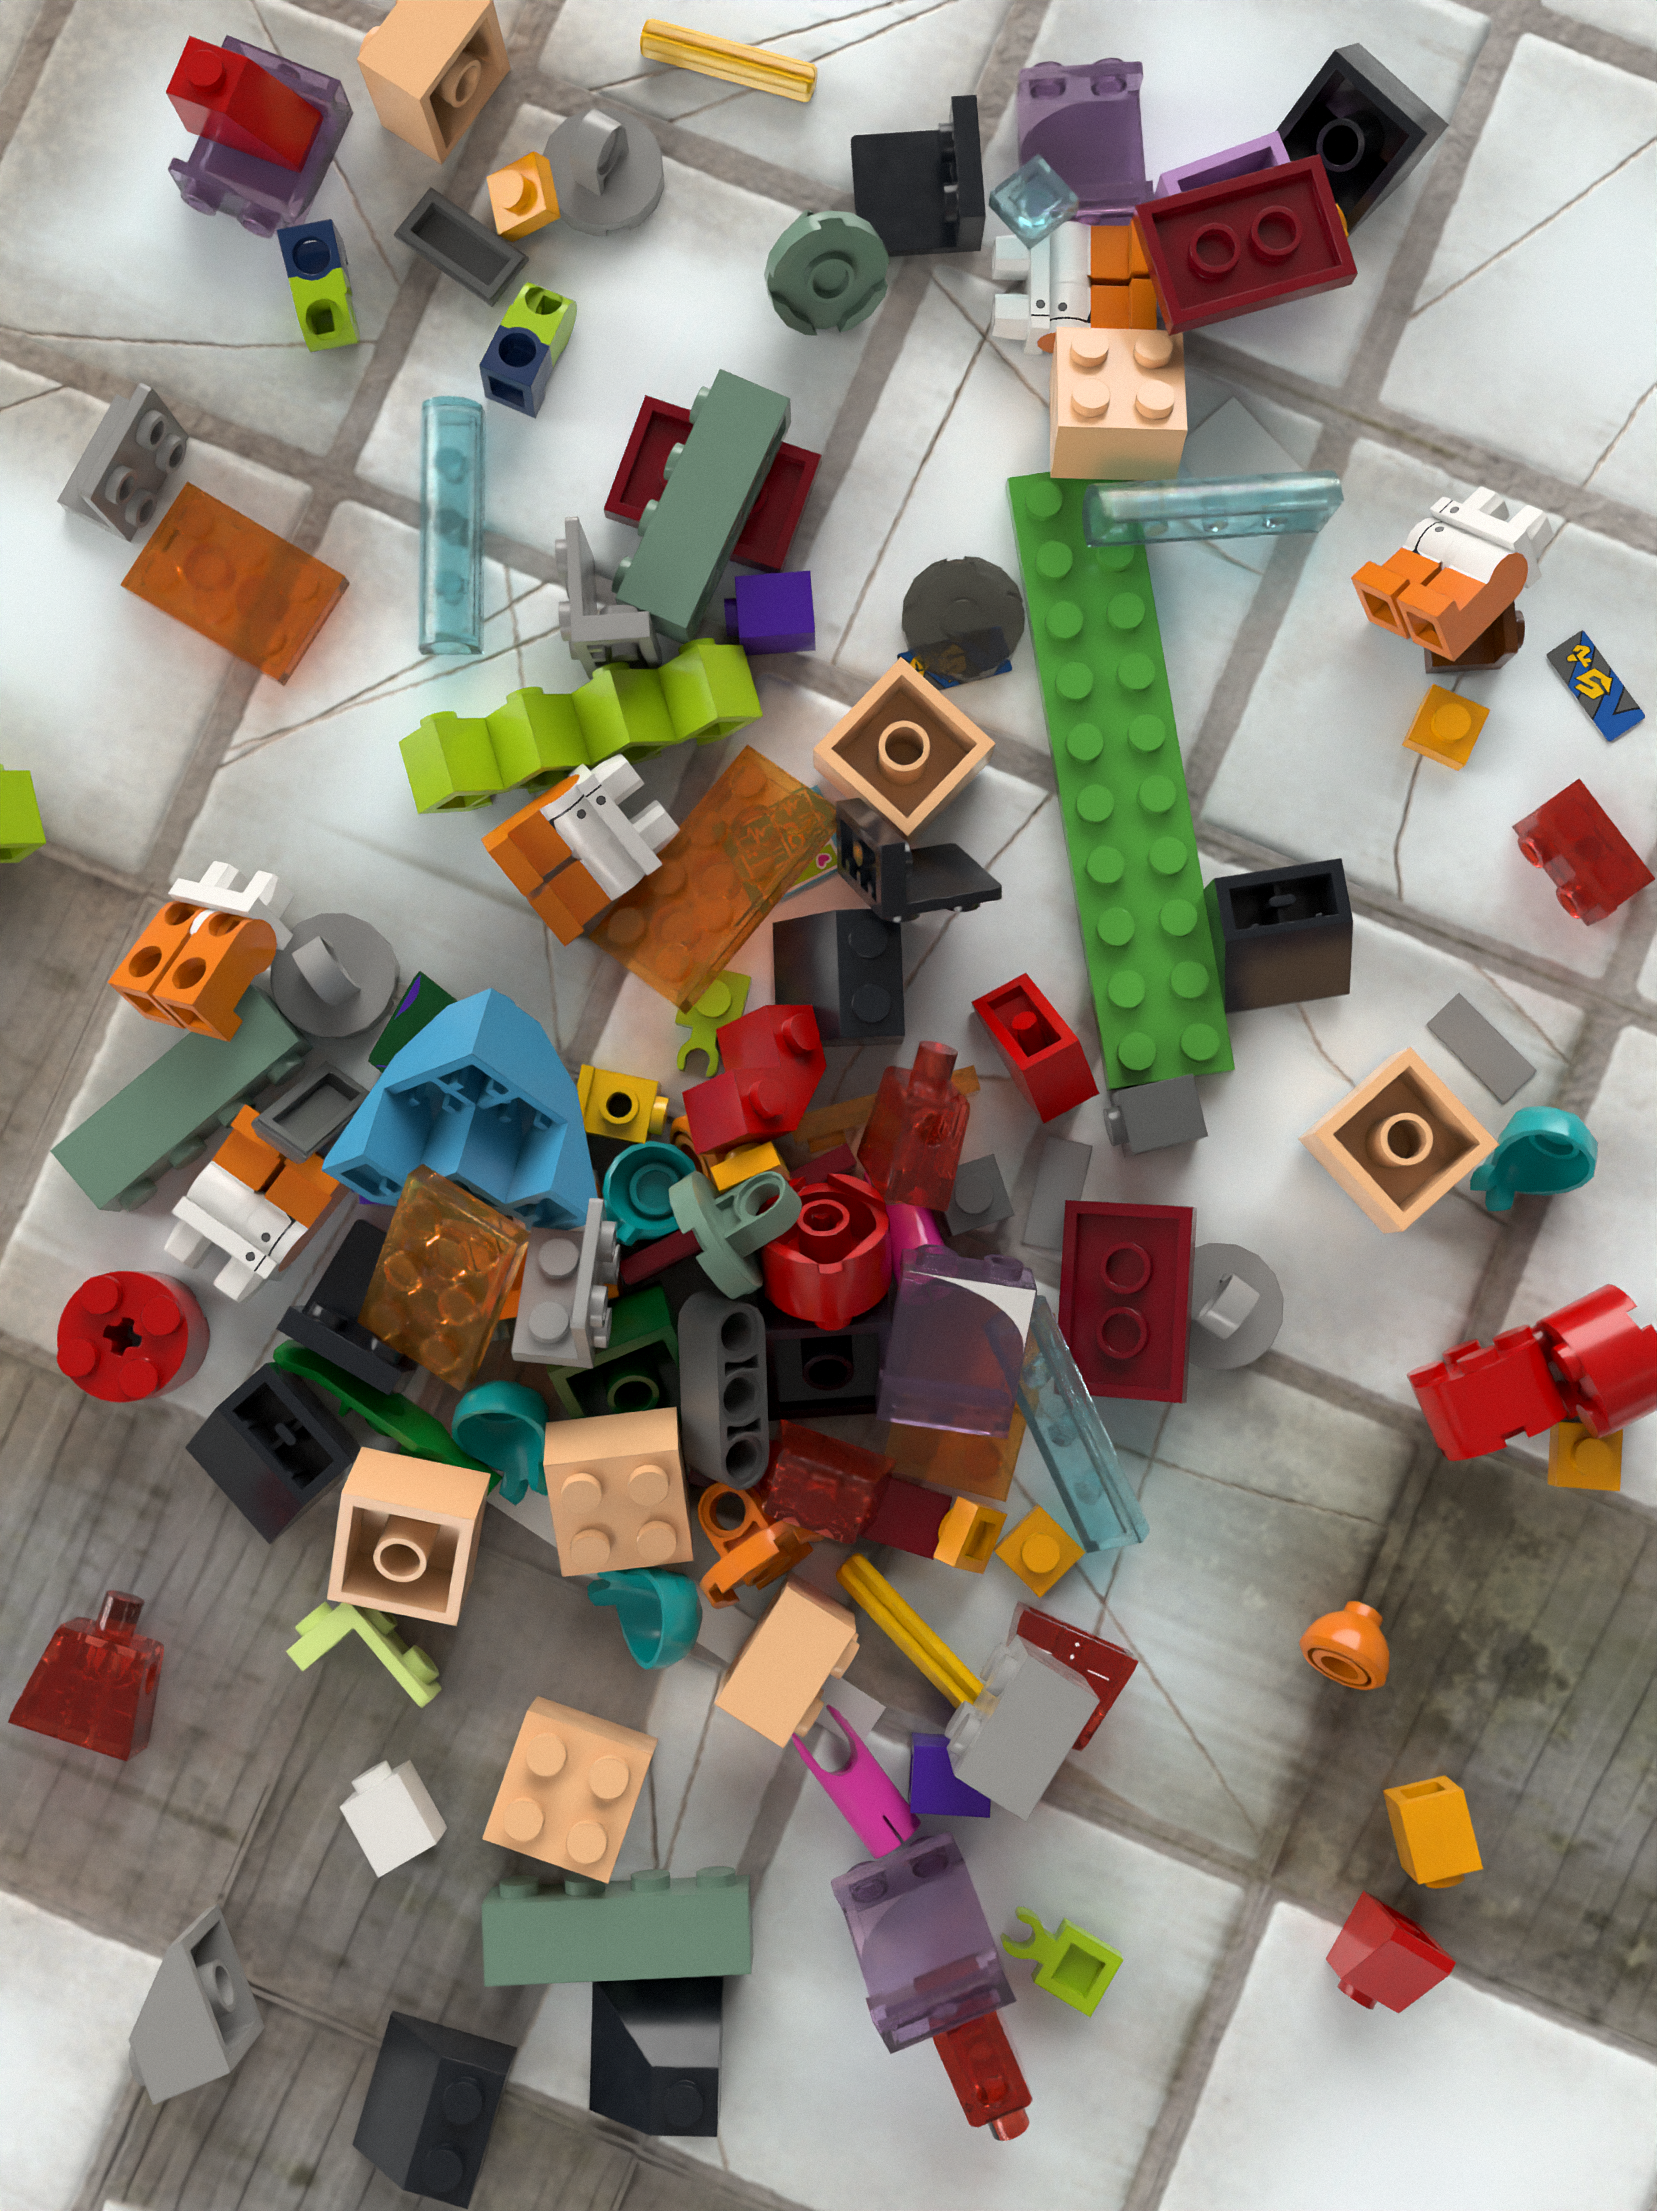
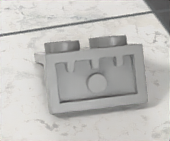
(126, 464)
(606, 638)
(565, 1292)

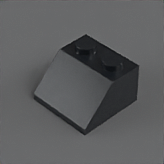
(1363, 128)
(847, 970)
(823, 1370)
(433, 2107)

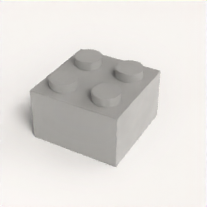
(1019, 1725)

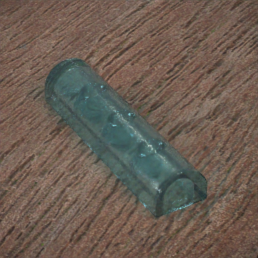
(1209, 508)
(452, 527)
(1075, 1440)

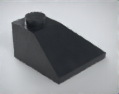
(658, 2054)

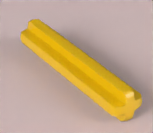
(728, 60)
(908, 1630)

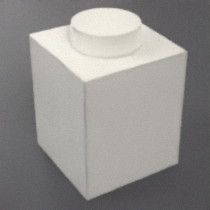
(392, 1815)

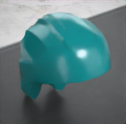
(1537, 1155)
(639, 1190)
(505, 1430)
(655, 1611)

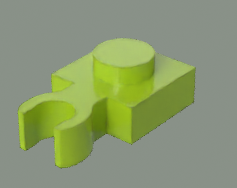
(718, 1006)
(1069, 1963)

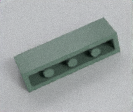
(704, 504)
(179, 1104)
(617, 1928)

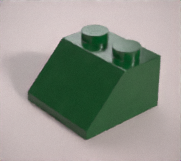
(636, 1368)

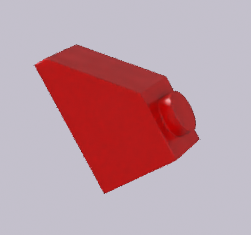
(242, 105)
(1036, 1047)
(1386, 1957)

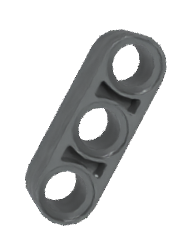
(723, 1389)

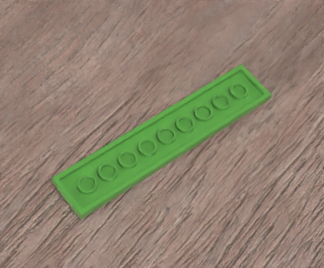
(1119, 792)

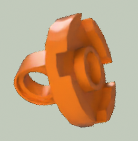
(753, 1552)

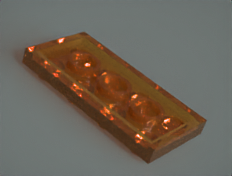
(717, 879)

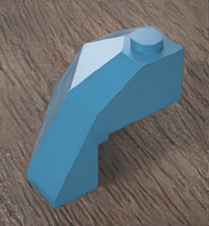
(483, 1108)

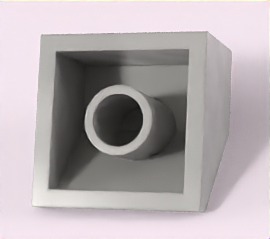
(195, 2014)

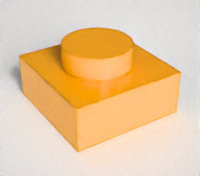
(523, 196)
(1446, 727)
(747, 1162)
(1582, 1460)
(969, 1535)
(1038, 1550)

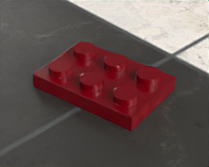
(1244, 244)
(775, 515)
(1128, 1297)

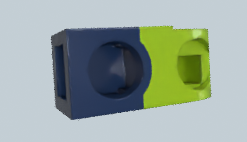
(320, 284)
(527, 348)

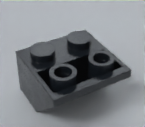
(1281, 935)
(274, 1449)

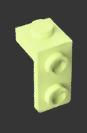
(327, 1627)

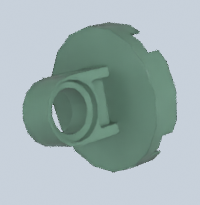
(826, 272)
(728, 1225)

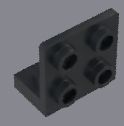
(923, 185)
(902, 880)
(331, 1316)

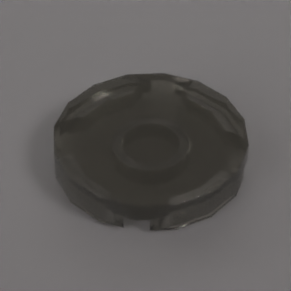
(963, 619)

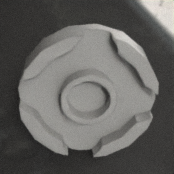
(605, 170)
(335, 976)
(1233, 1307)

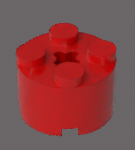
(834, 1254)
(96, 1344)
(1601, 1360)
(1487, 1394)

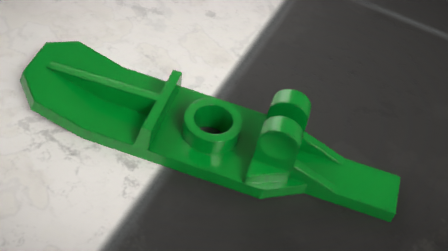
(386, 1414)

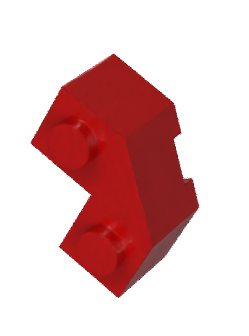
(768, 1080)

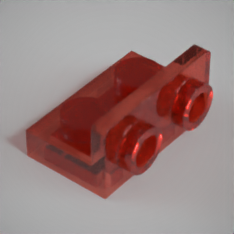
(1582, 854)

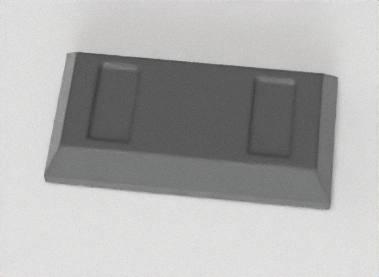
(461, 247)
(310, 1113)

